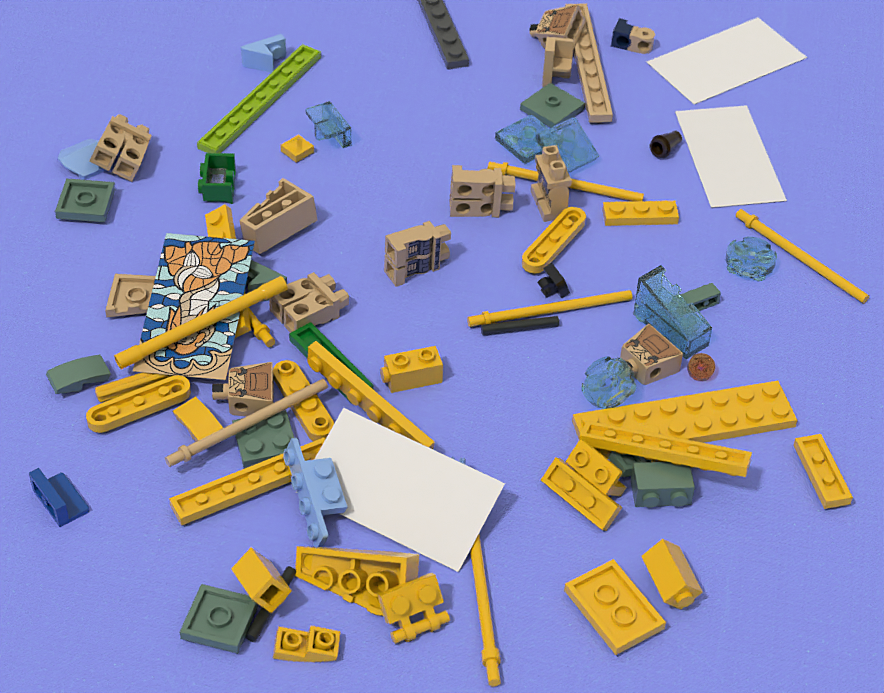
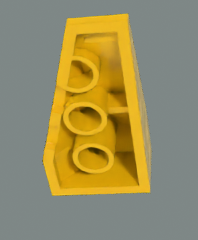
(355, 572)

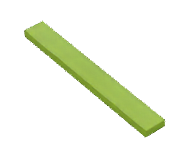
(259, 100)

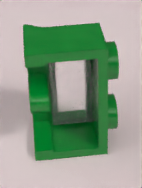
(218, 177)

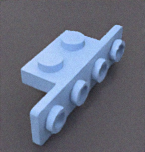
(317, 490)

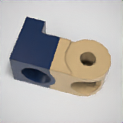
(632, 37)

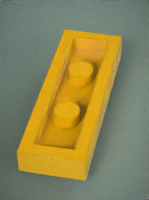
(640, 213)
(822, 471)
(581, 494)

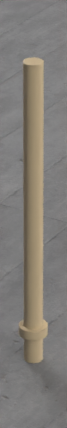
(186, 452)

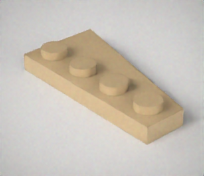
(129, 295)

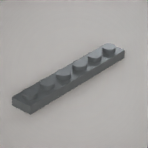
(444, 33)

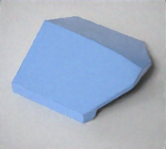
(77, 159)

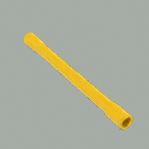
(163, 340)

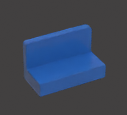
(58, 497)

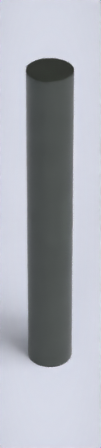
(520, 325)
(264, 615)

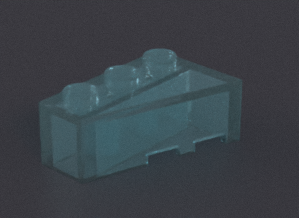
(665, 309)

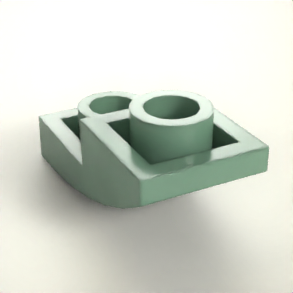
(73, 374)

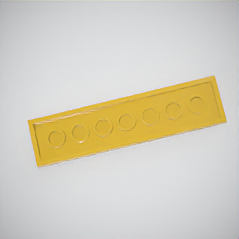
(702, 415)

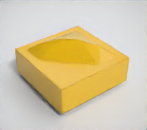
(297, 148)

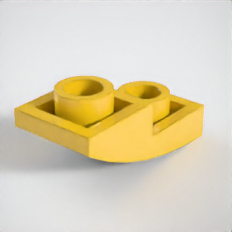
(197, 419)
(302, 646)

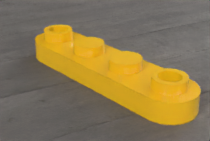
(553, 239)
(138, 403)
(310, 411)

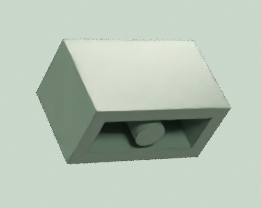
(661, 484)

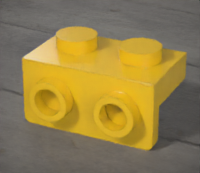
(596, 469)

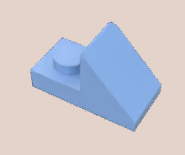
(262, 53)

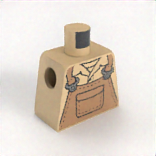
(559, 23)
(651, 355)
(247, 389)

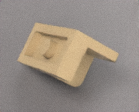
(557, 59)

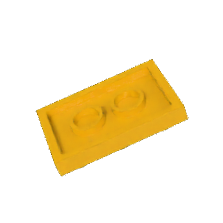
(614, 606)

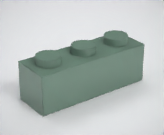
(703, 297)

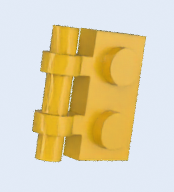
(410, 599)

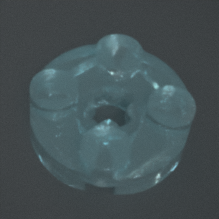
(739, 262)
(617, 392)

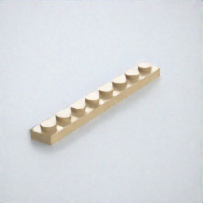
(591, 73)

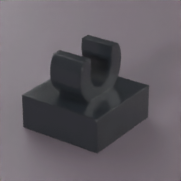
(553, 282)

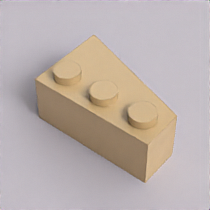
(278, 216)

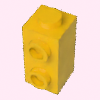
(412, 369)
(672, 574)
(261, 580)

